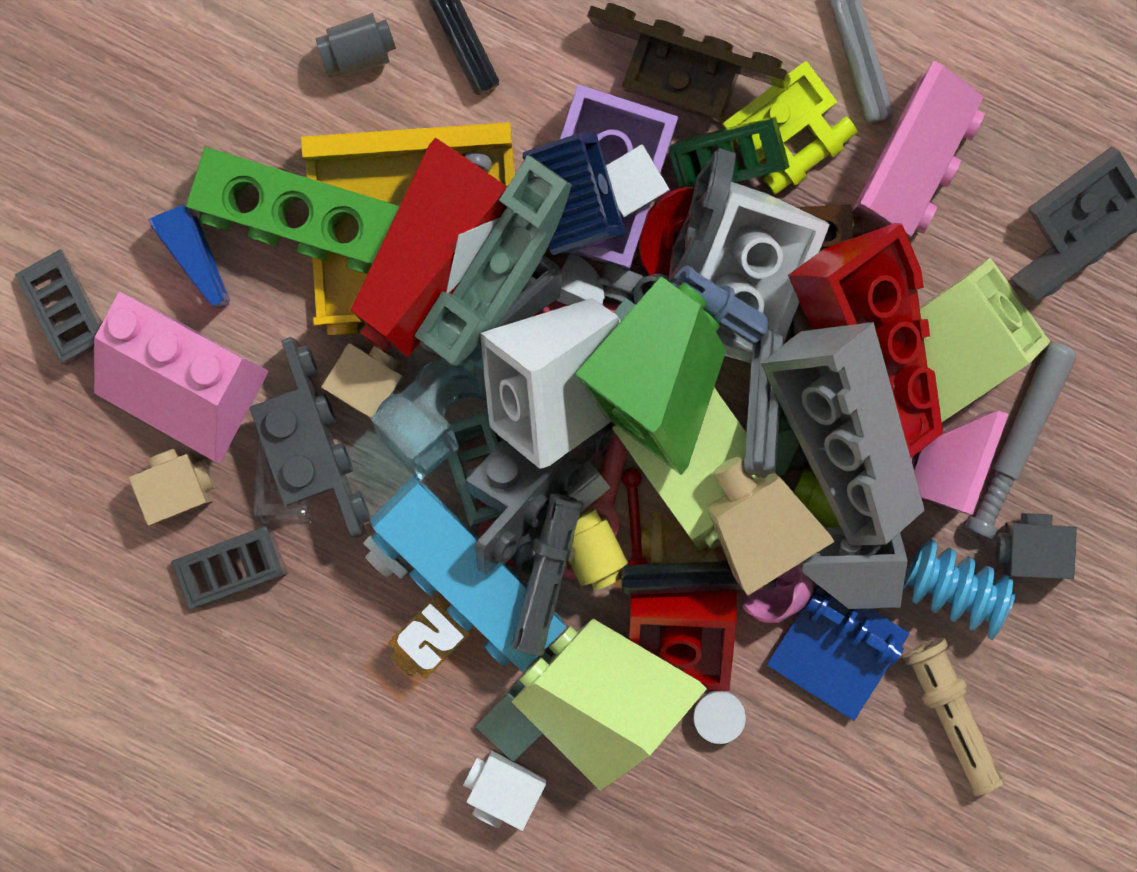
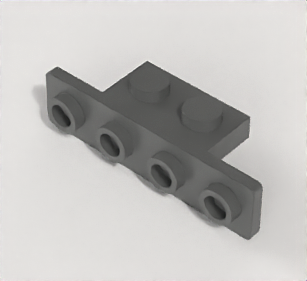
(1081, 222)
(301, 443)
(523, 492)

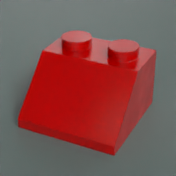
(688, 632)

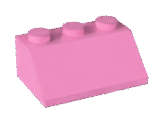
(921, 151)
(173, 376)

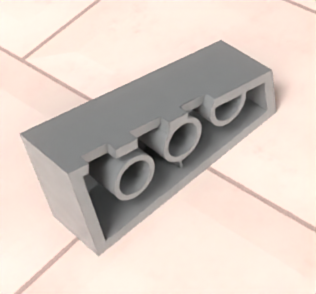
(848, 428)

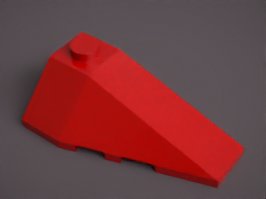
(878, 283)

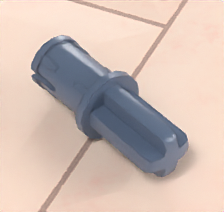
(725, 307)

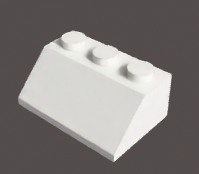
(755, 252)

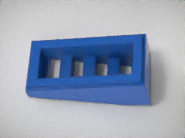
(188, 245)

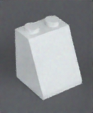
(533, 381)

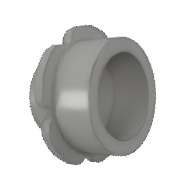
(619, 283)

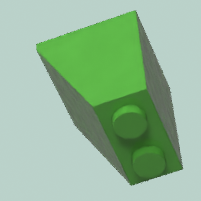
(659, 371)

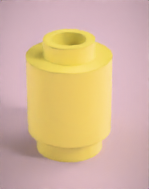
(597, 552)

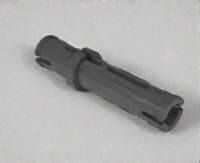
(544, 585)

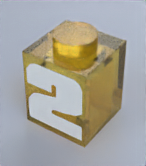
(427, 639)

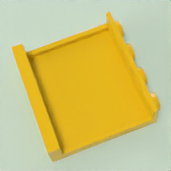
(382, 168)

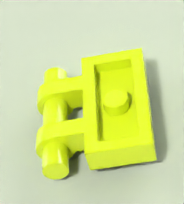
(794, 110)

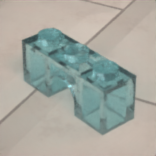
(413, 421)

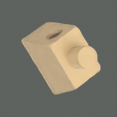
(762, 526)

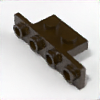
(681, 69)

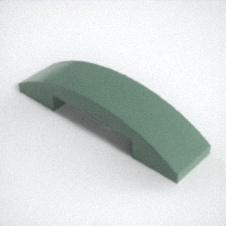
(502, 265)

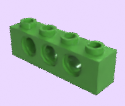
(224, 176)

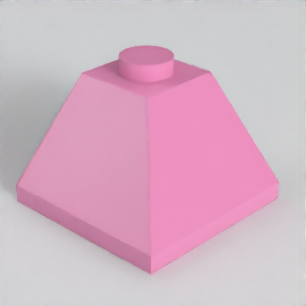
(958, 461)

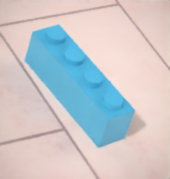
(445, 561)

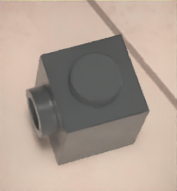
(1037, 548)

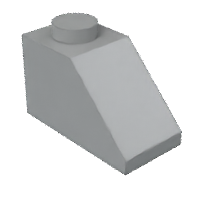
(860, 574)

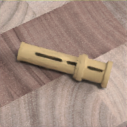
(945, 694)

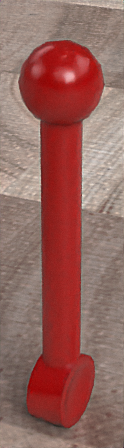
(631, 479)

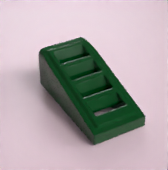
(693, 152)

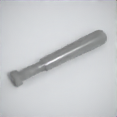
(1028, 424)

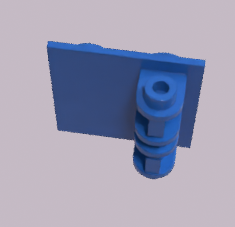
(838, 652)

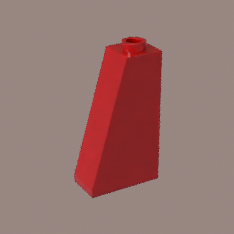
(419, 248)

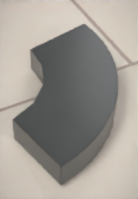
(704, 214)

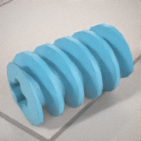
(960, 587)

